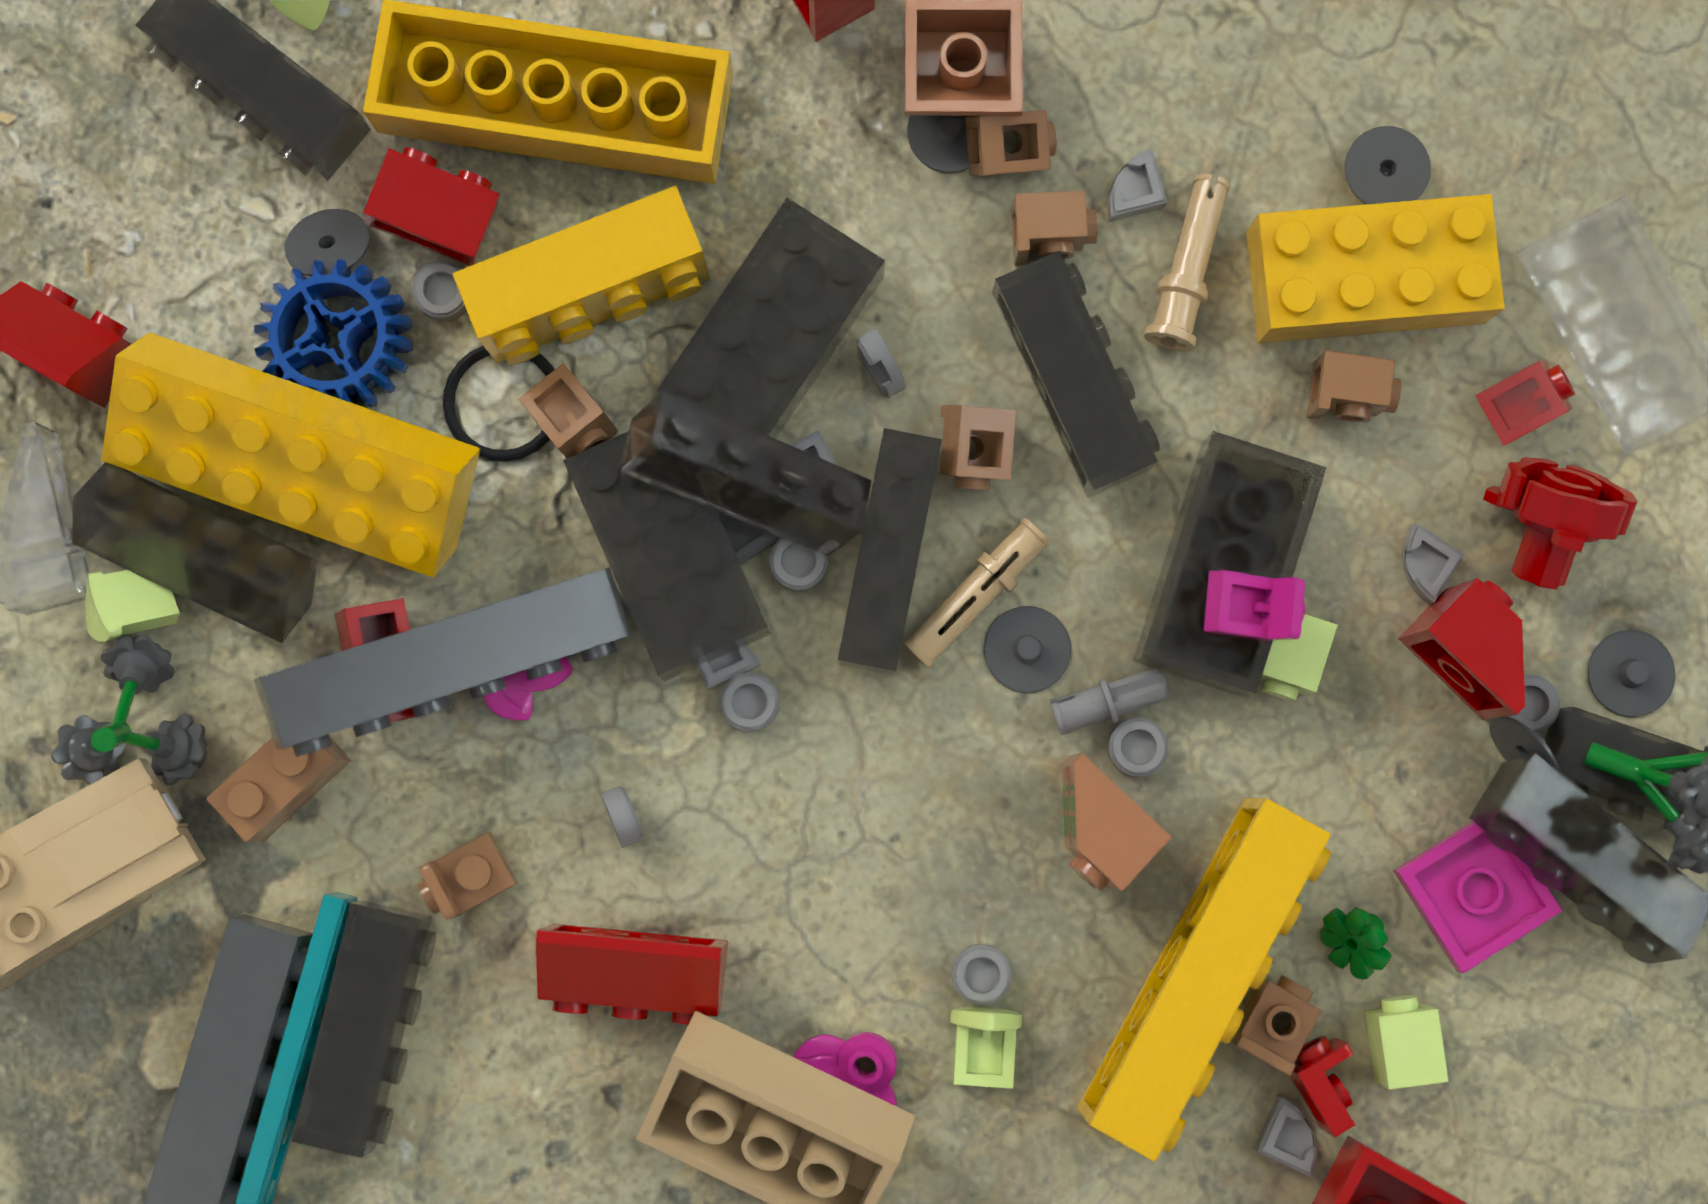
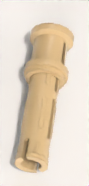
(1184, 288)

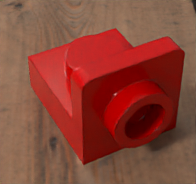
(1526, 400)
(1324, 1094)

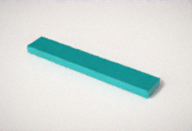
(295, 1055)

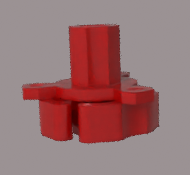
(1560, 513)

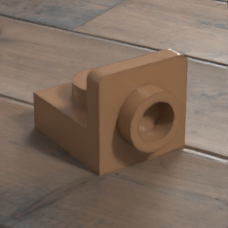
(567, 413)
(465, 877)

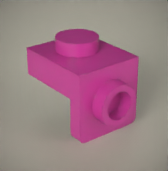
(1254, 606)

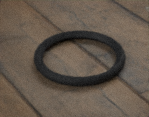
(454, 425)

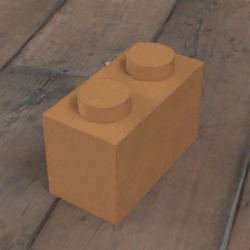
(273, 788)

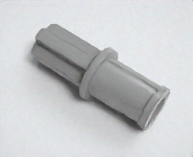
(1109, 700)

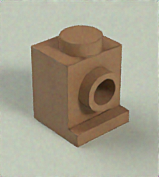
(1034, 143)
(1051, 224)
(1352, 386)
(994, 441)
(1256, 1029)

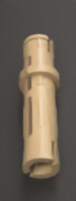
(1025, 543)

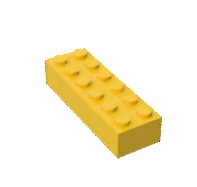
(549, 91)
(288, 453)
(1203, 977)

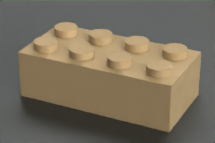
(772, 1122)

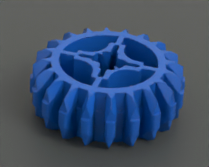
(354, 329)

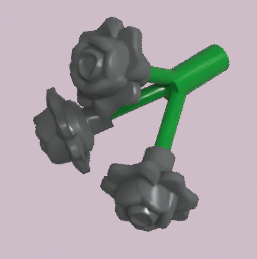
(94, 747)
(1689, 825)

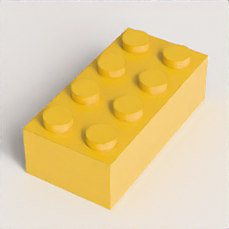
(1374, 268)
(583, 277)

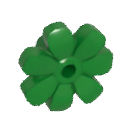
(1356, 941)

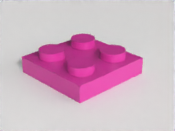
(1475, 896)

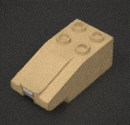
(87, 865)

